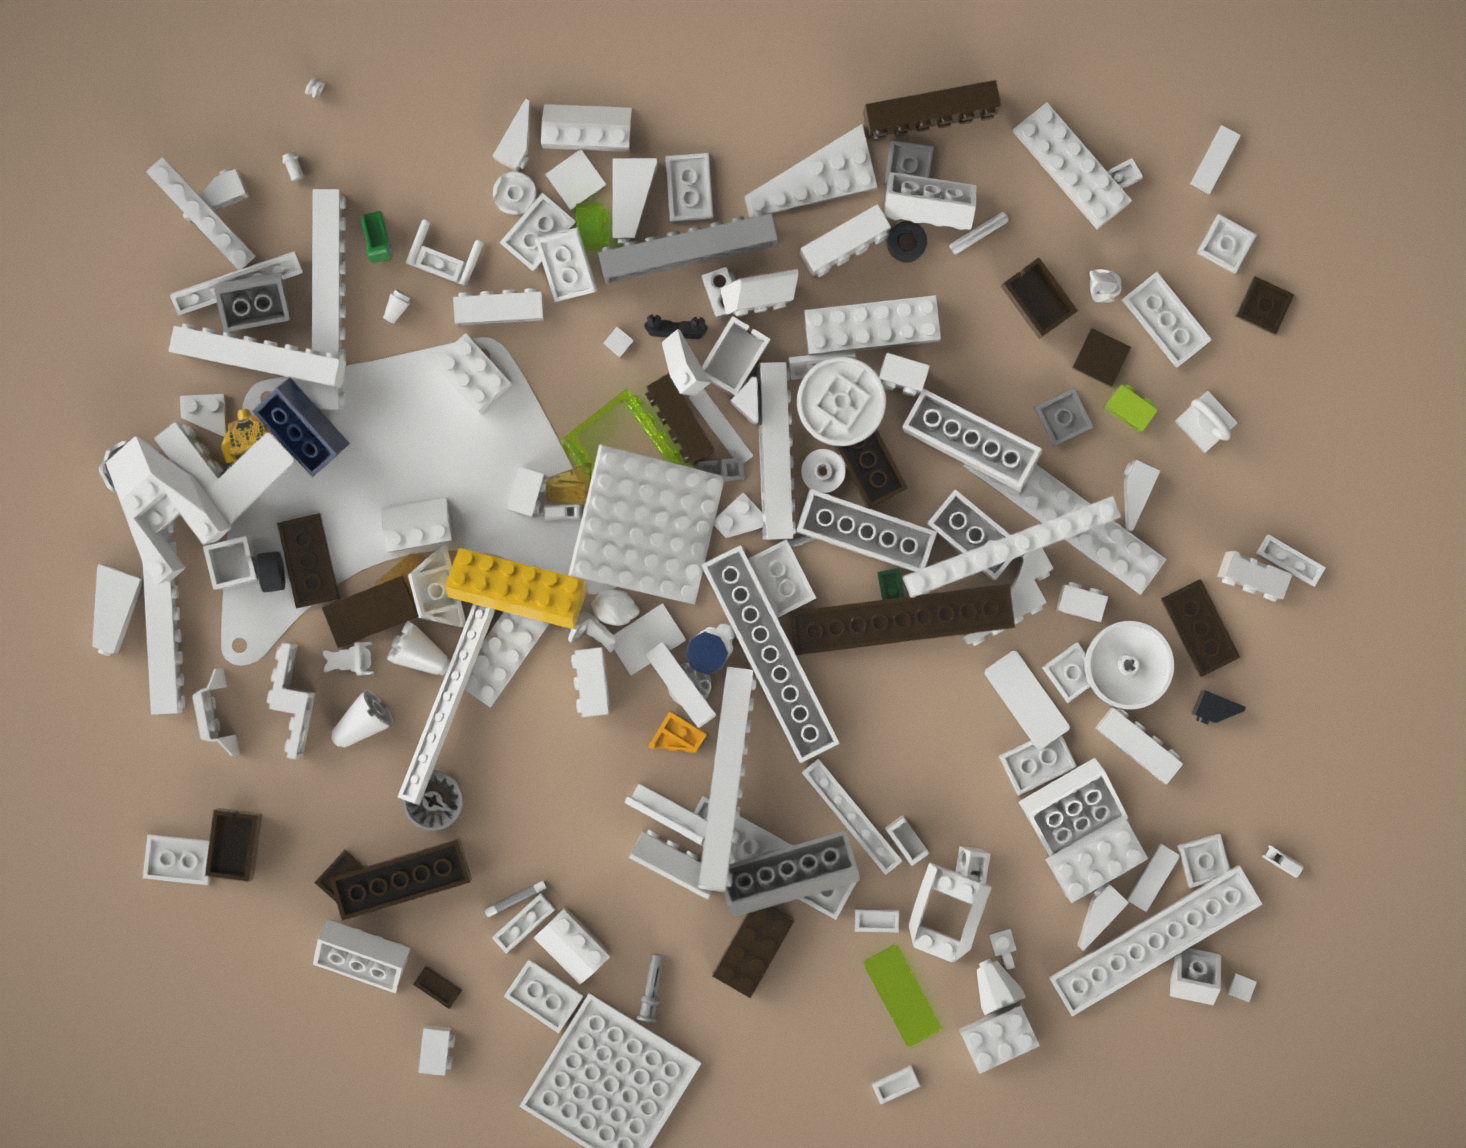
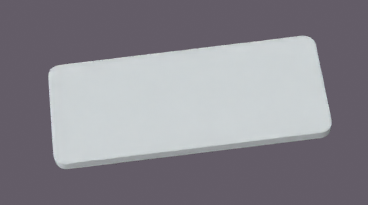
(249, 477)
(1026, 700)

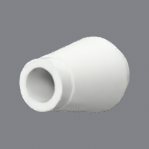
(396, 306)

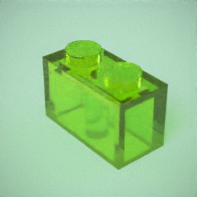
(590, 222)

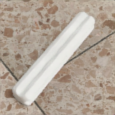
(979, 233)

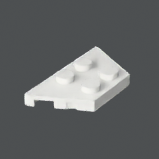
(429, 590)

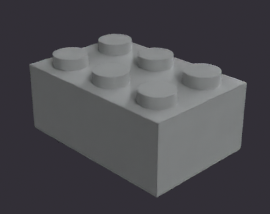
(252, 302)

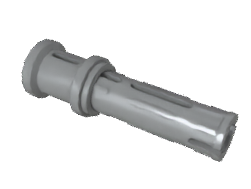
(650, 999)

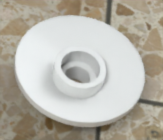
(828, 460)

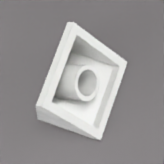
(747, 401)

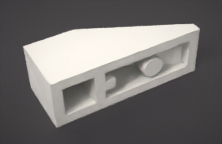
(515, 143)
(224, 190)
(683, 365)
(1137, 488)
(1102, 910)

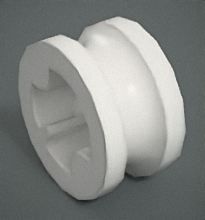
(315, 87)

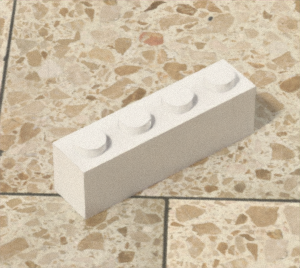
(498, 308)
(1138, 745)

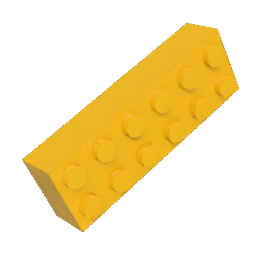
(516, 588)

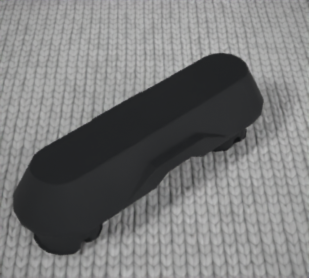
(664, 328)

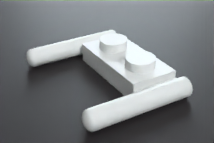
(439, 263)

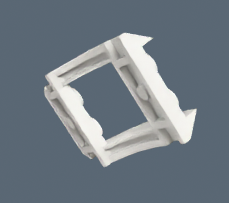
(960, 888)

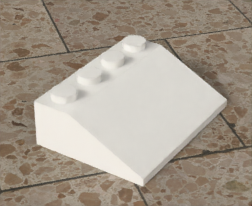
(1072, 807)

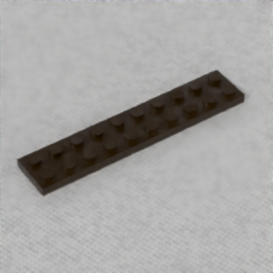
(902, 619)

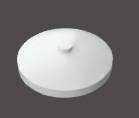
(1129, 665)

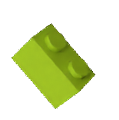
(1131, 408)

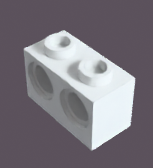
(714, 292)
(973, 863)

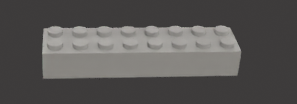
(688, 248)

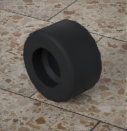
(916, 231)
(270, 571)

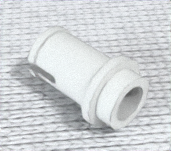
(293, 166)

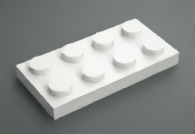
(1166, 319)

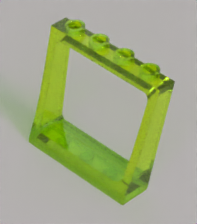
(580, 456)

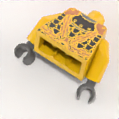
(242, 436)

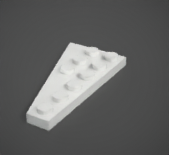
(828, 174)

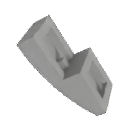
(730, 469)

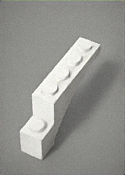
(1024, 591)

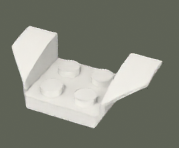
(204, 709)

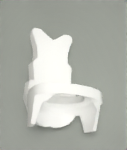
(1106, 282)
(591, 626)
(356, 658)

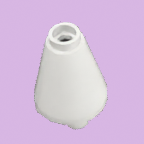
(418, 651)

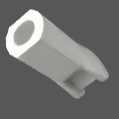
(559, 512)
(1285, 862)

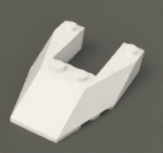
(152, 497)

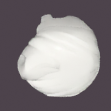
(614, 607)

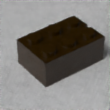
(1039, 298)
(233, 844)

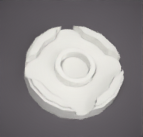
(514, 193)

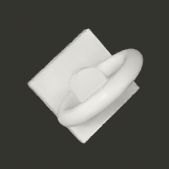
(1206, 422)

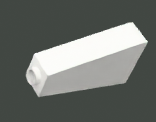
(630, 194)
(114, 606)

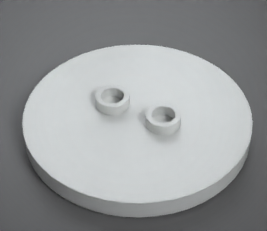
(841, 401)

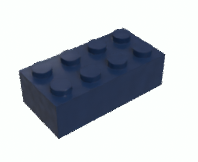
(301, 427)

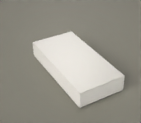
(876, 920)
(896, 1084)

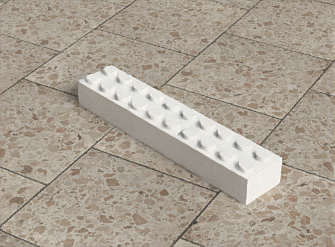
(770, 654)

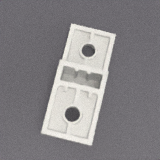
(291, 700)

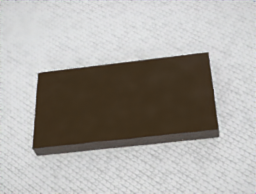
(308, 560)
(370, 611)
(1200, 628)

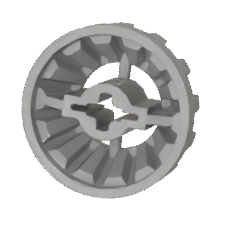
(436, 822)

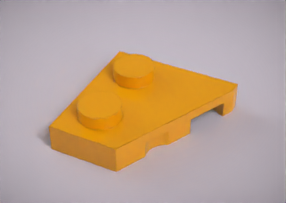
(678, 734)

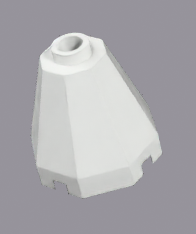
(996, 987)

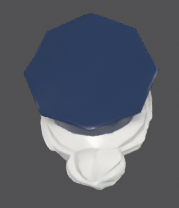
(710, 648)

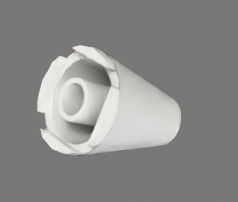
(362, 720)

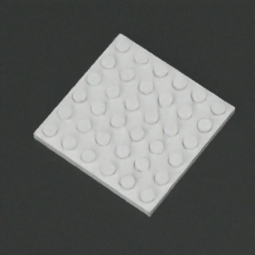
(646, 525)
(609, 1080)

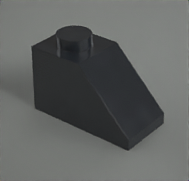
(1214, 708)

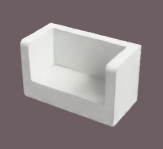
(907, 840)

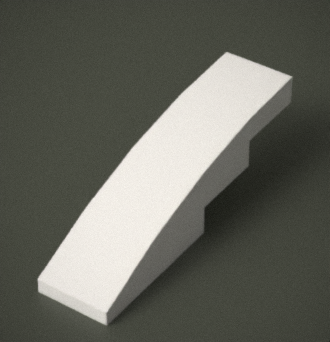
(680, 685)

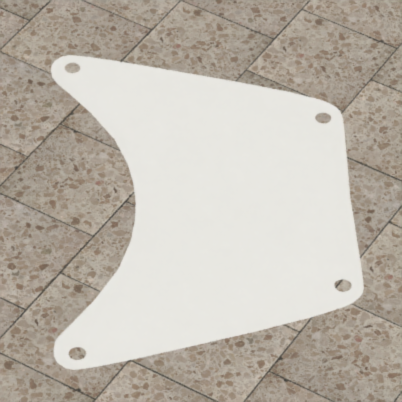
(408, 445)

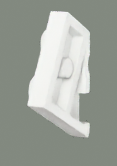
(205, 411)
(739, 517)

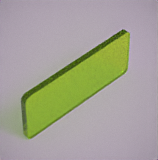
(902, 995)

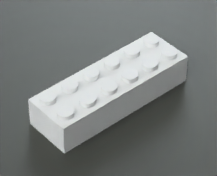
(872, 325)
(972, 440)
(866, 531)

